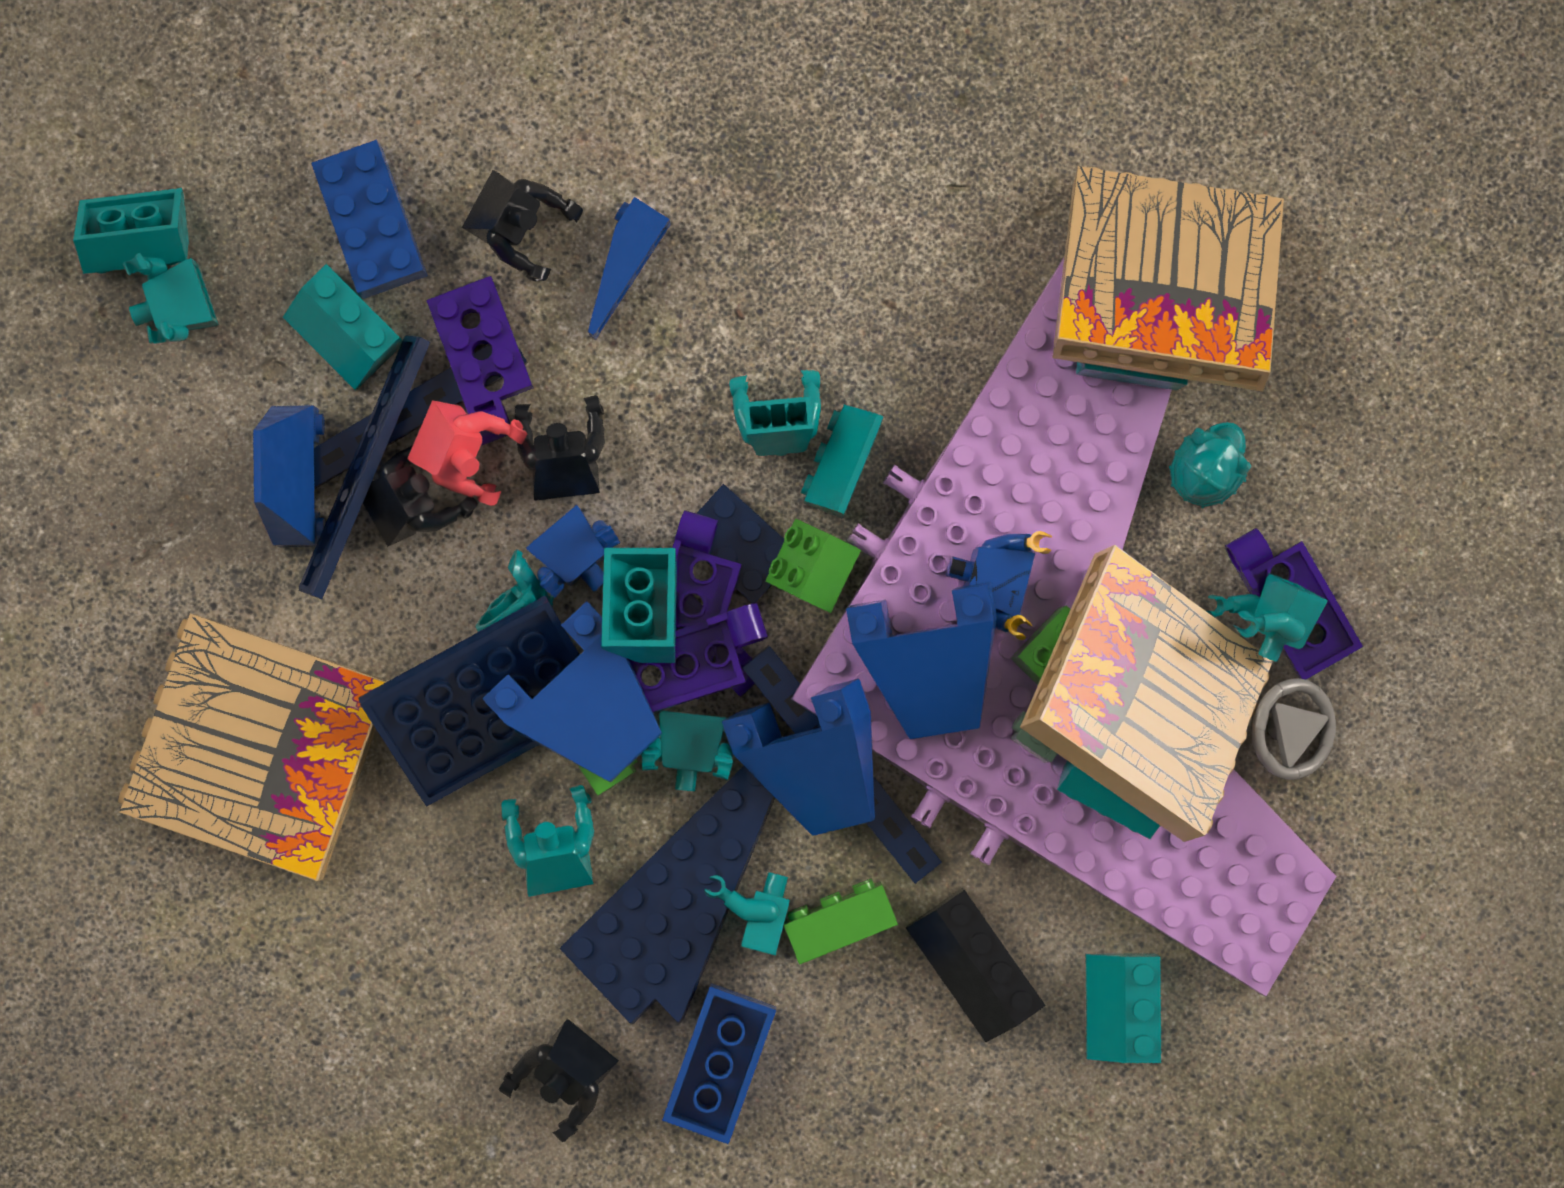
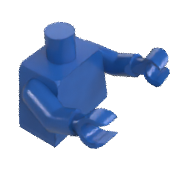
(572, 552)

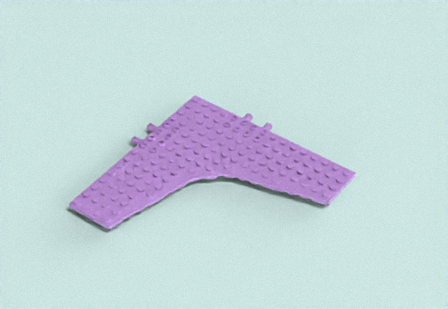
(1071, 463)

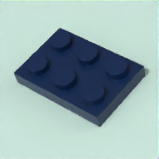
(743, 539)

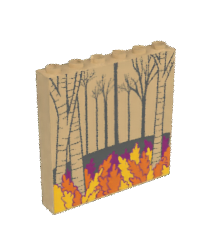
(1169, 279)
(1148, 694)
(252, 747)

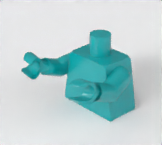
(174, 299)
(778, 424)
(1282, 613)
(690, 746)
(552, 856)
(763, 913)

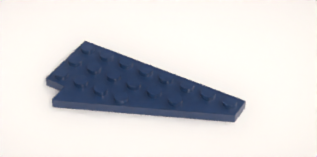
(661, 924)

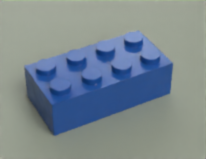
(369, 219)
(719, 1063)

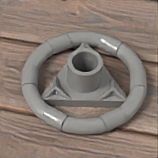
(1293, 729)

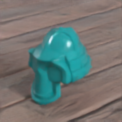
(1210, 465)
(520, 595)

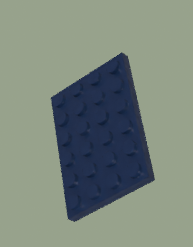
(436, 710)

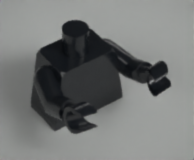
(509, 210)
(563, 460)
(401, 502)
(569, 1070)

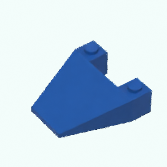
(286, 474)
(930, 675)
(588, 711)
(817, 773)

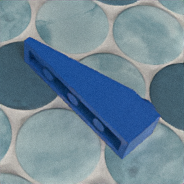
(631, 246)

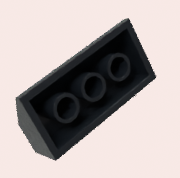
(975, 966)

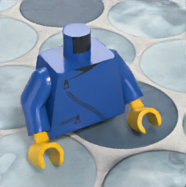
(1008, 568)

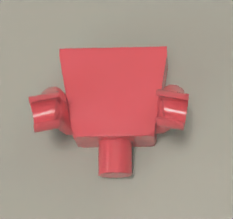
(450, 444)

